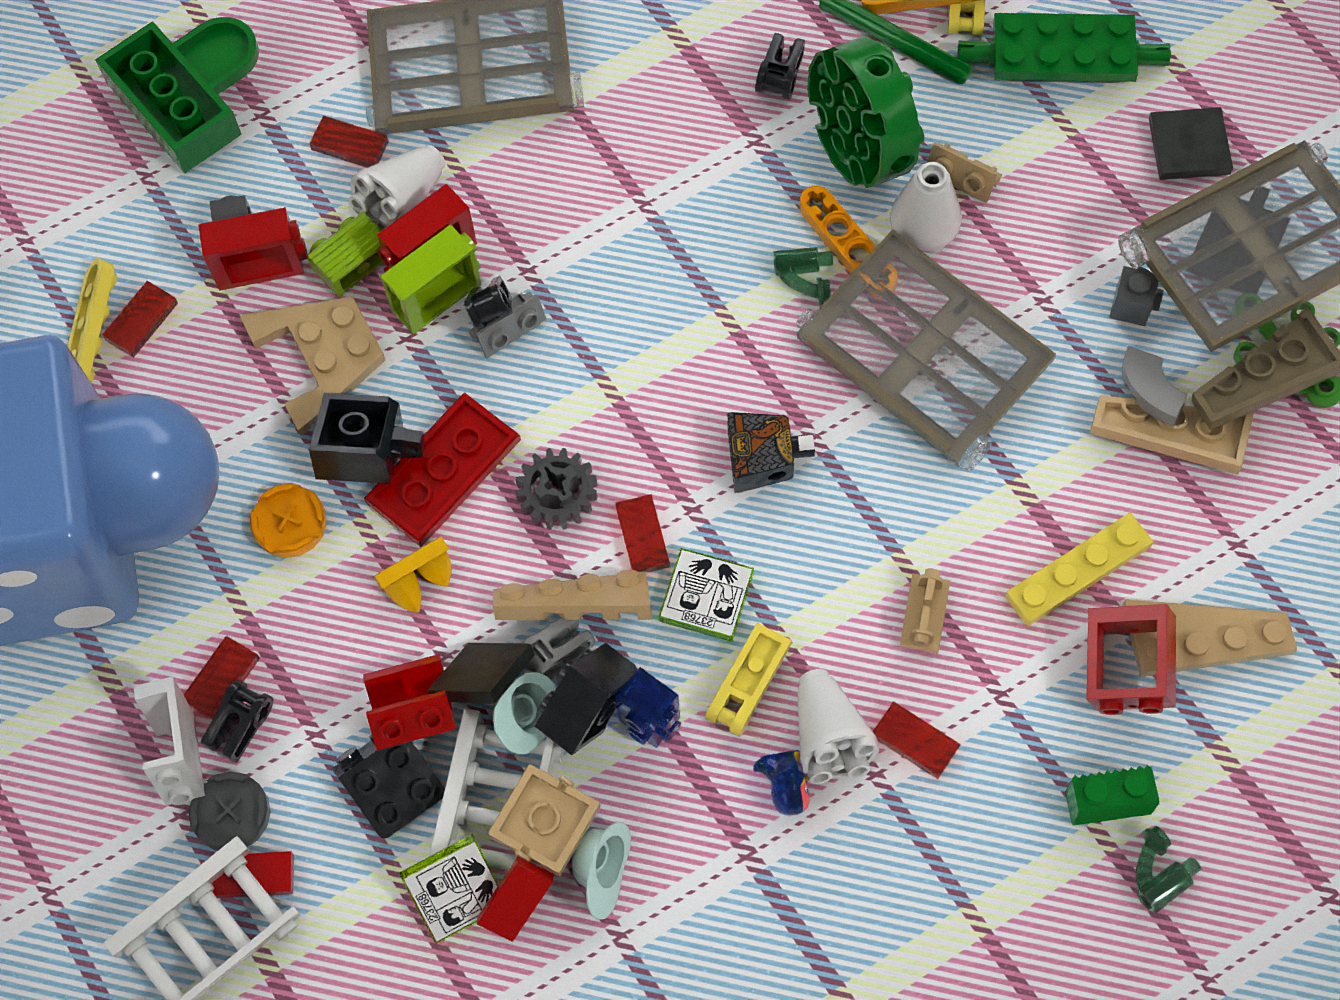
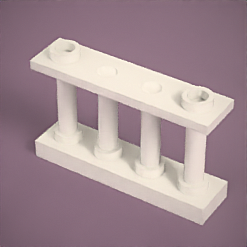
(466, 773)
(198, 888)

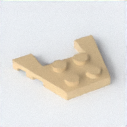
(331, 340)

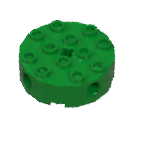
(865, 111)

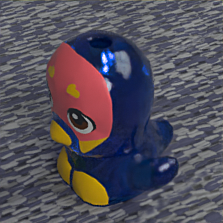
(788, 783)

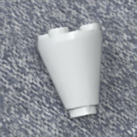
(396, 184)
(927, 209)
(831, 731)

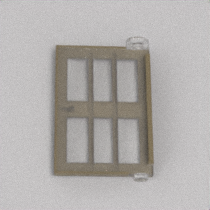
(468, 63)
(1246, 244)
(926, 348)

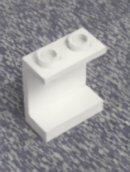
(178, 776)

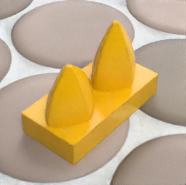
(401, 581)

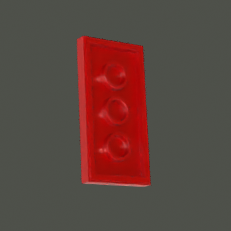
(455, 461)

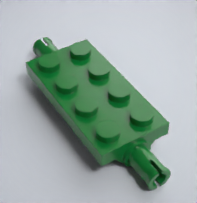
(1064, 48)

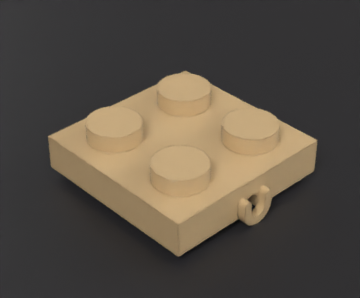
(544, 819)

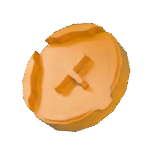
(288, 520)

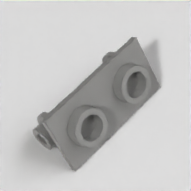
(504, 330)

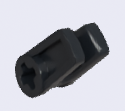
(778, 76)
(488, 303)
(231, 710)

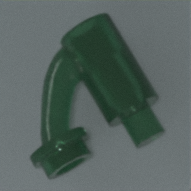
(801, 261)
(1168, 884)

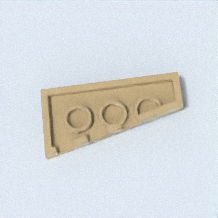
(1188, 440)
(573, 598)
(1216, 637)

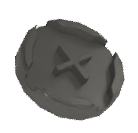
(229, 809)

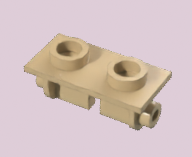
(966, 175)
(925, 611)

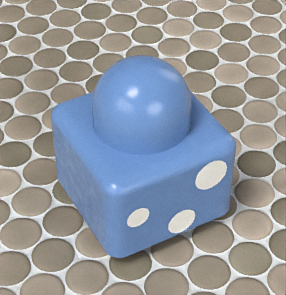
(87, 491)

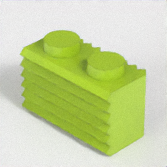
(347, 254)

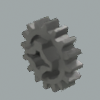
(548, 502)

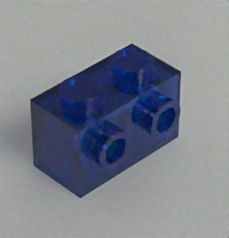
(648, 709)

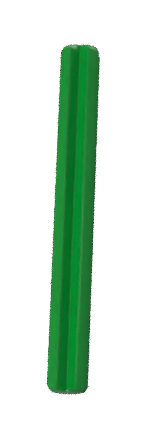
(898, 39)

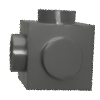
(1136, 296)

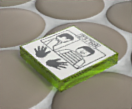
(706, 594)
(450, 887)

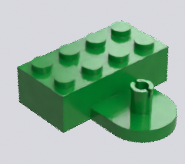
(178, 84)

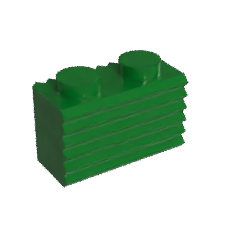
(1112, 795)

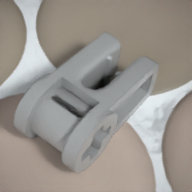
(551, 660)

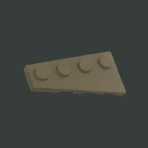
(1281, 366)

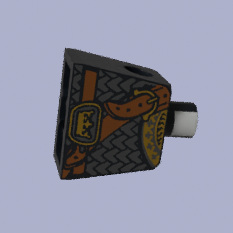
(763, 449)

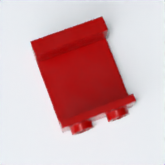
(402, 704)

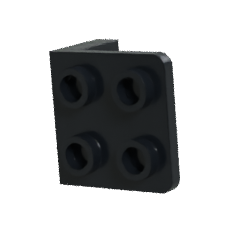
(389, 784)

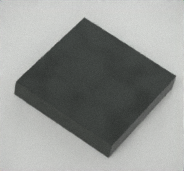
(1190, 143)
(482, 672)

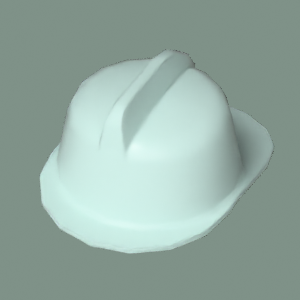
(518, 712)
(600, 866)

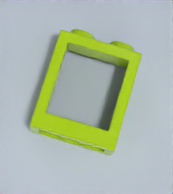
(432, 278)

